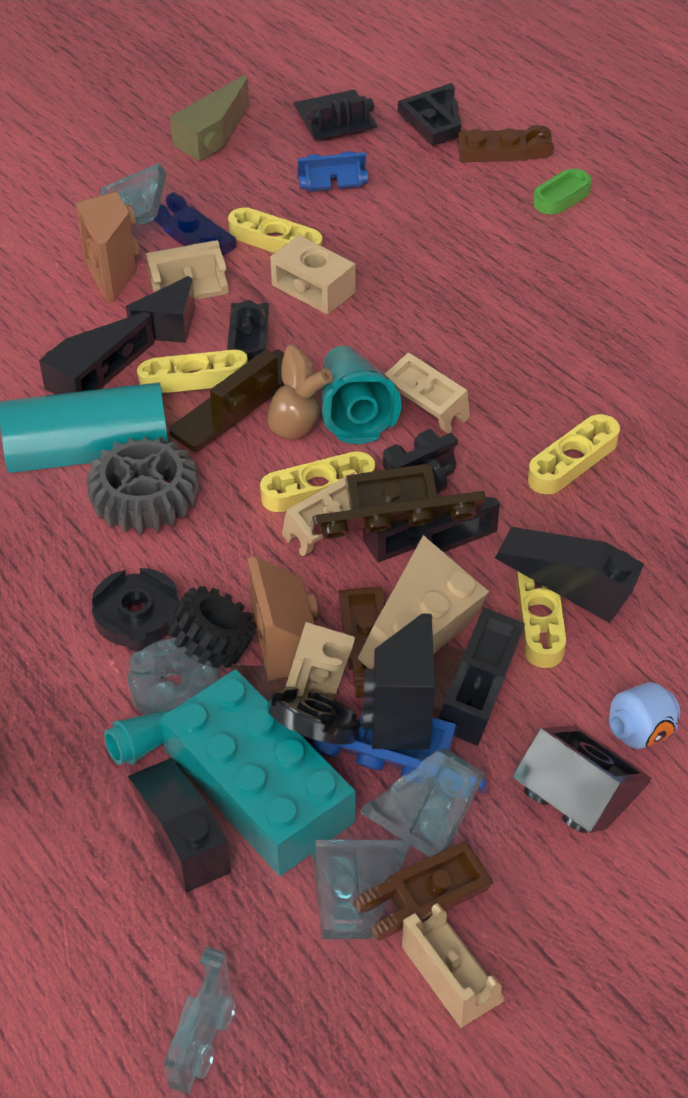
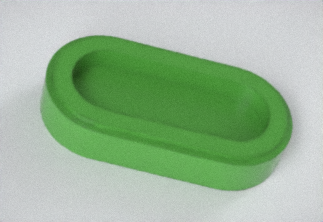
(562, 191)

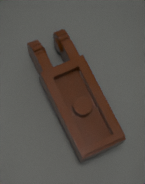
(505, 144)
(358, 614)
(440, 879)

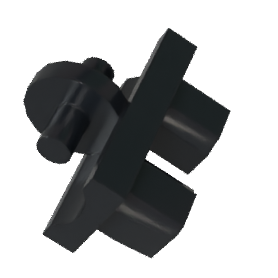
(248, 328)
(427, 449)

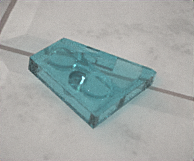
(428, 802)
(345, 872)
(199, 1023)

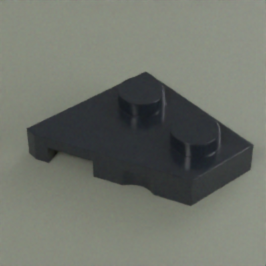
(433, 114)

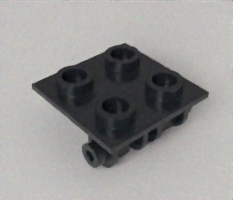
(336, 114)

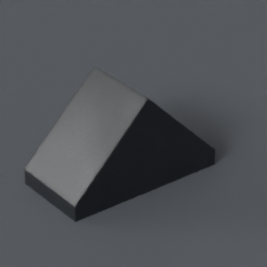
(170, 310)

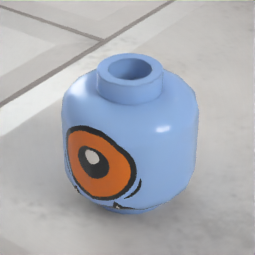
(644, 715)

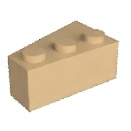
(428, 586)

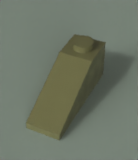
(211, 120)

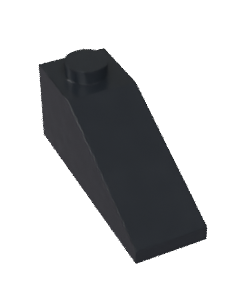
(96, 356)
(574, 567)
(182, 824)

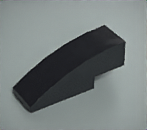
(442, 532)
(481, 674)

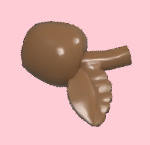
(293, 406)

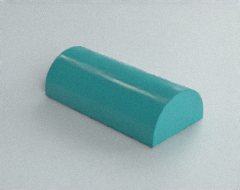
(78, 425)

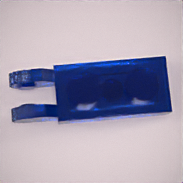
(191, 226)

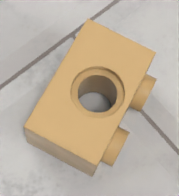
(313, 274)

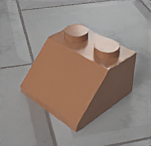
(108, 242)
(280, 614)

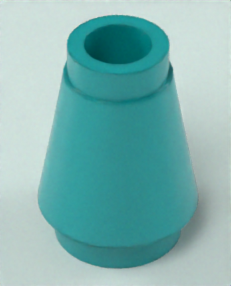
(134, 737)

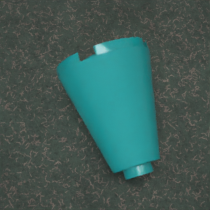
(359, 399)

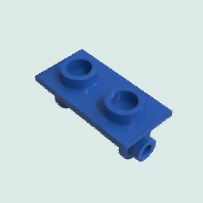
(347, 168)

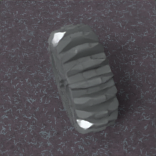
(143, 493)

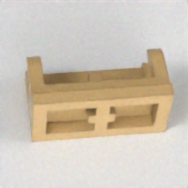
(199, 261)
(430, 390)
(299, 517)
(319, 661)
(450, 967)

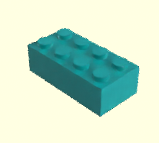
(258, 771)

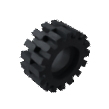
(211, 627)

